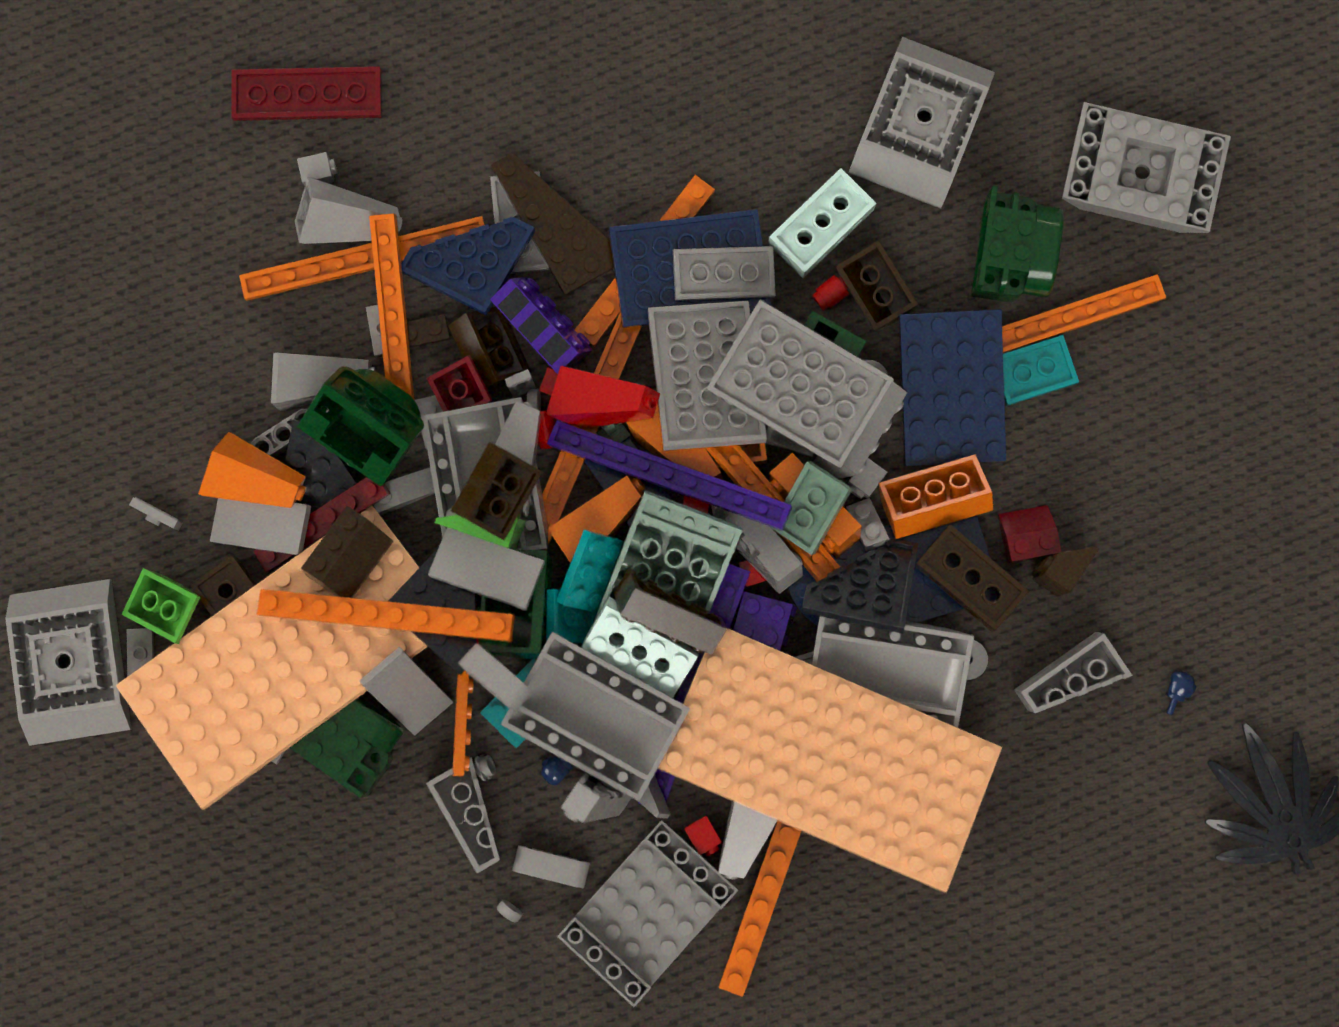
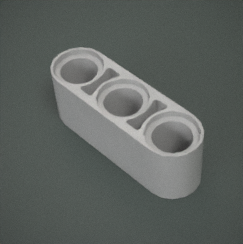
(271, 436)
(495, 677)
(550, 866)

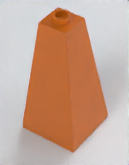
(648, 434)
(250, 475)
(601, 514)

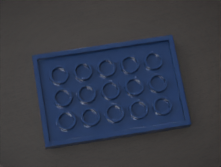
(645, 258)
(952, 386)

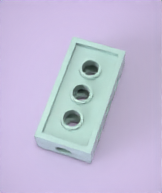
(820, 206)
(635, 662)

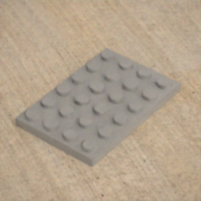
(686, 354)
(800, 384)

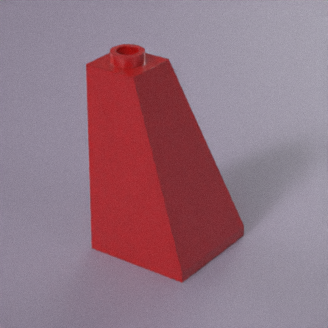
(598, 400)

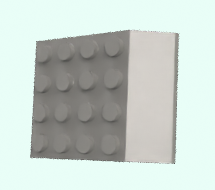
(454, 447)
(916, 668)
(596, 716)

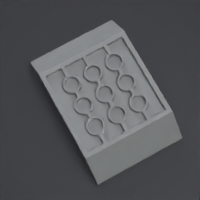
(647, 913)

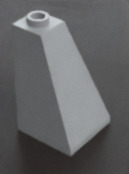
(336, 214)
(300, 377)
(521, 437)
(743, 840)

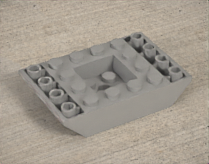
(915, 154)
(1180, 161)
(84, 696)

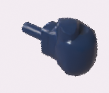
(1181, 686)
(555, 770)

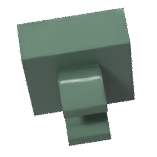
(614, 432)

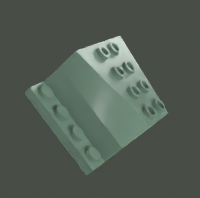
(677, 550)

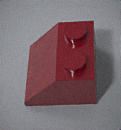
(459, 386)
(1029, 534)

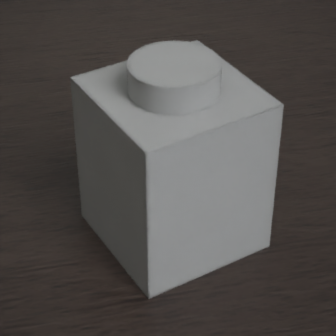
(317, 167)
(868, 480)

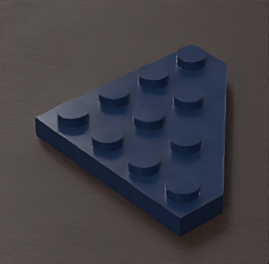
(472, 263)

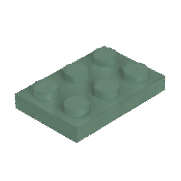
(815, 505)

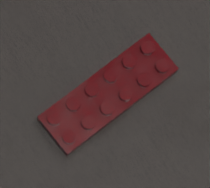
(306, 93)

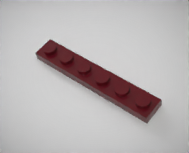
(358, 498)

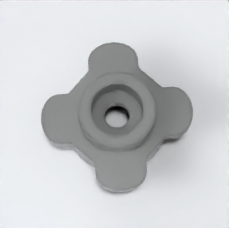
(484, 767)

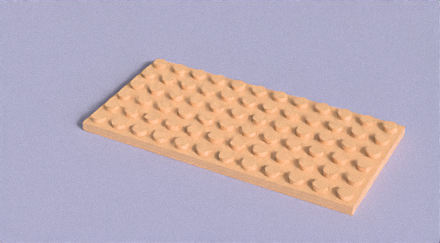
(258, 683)
(831, 759)

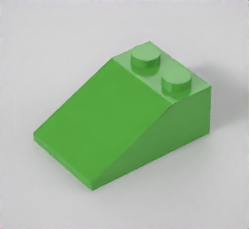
(460, 524)
(161, 605)

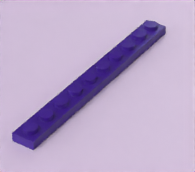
(670, 475)
(724, 606)

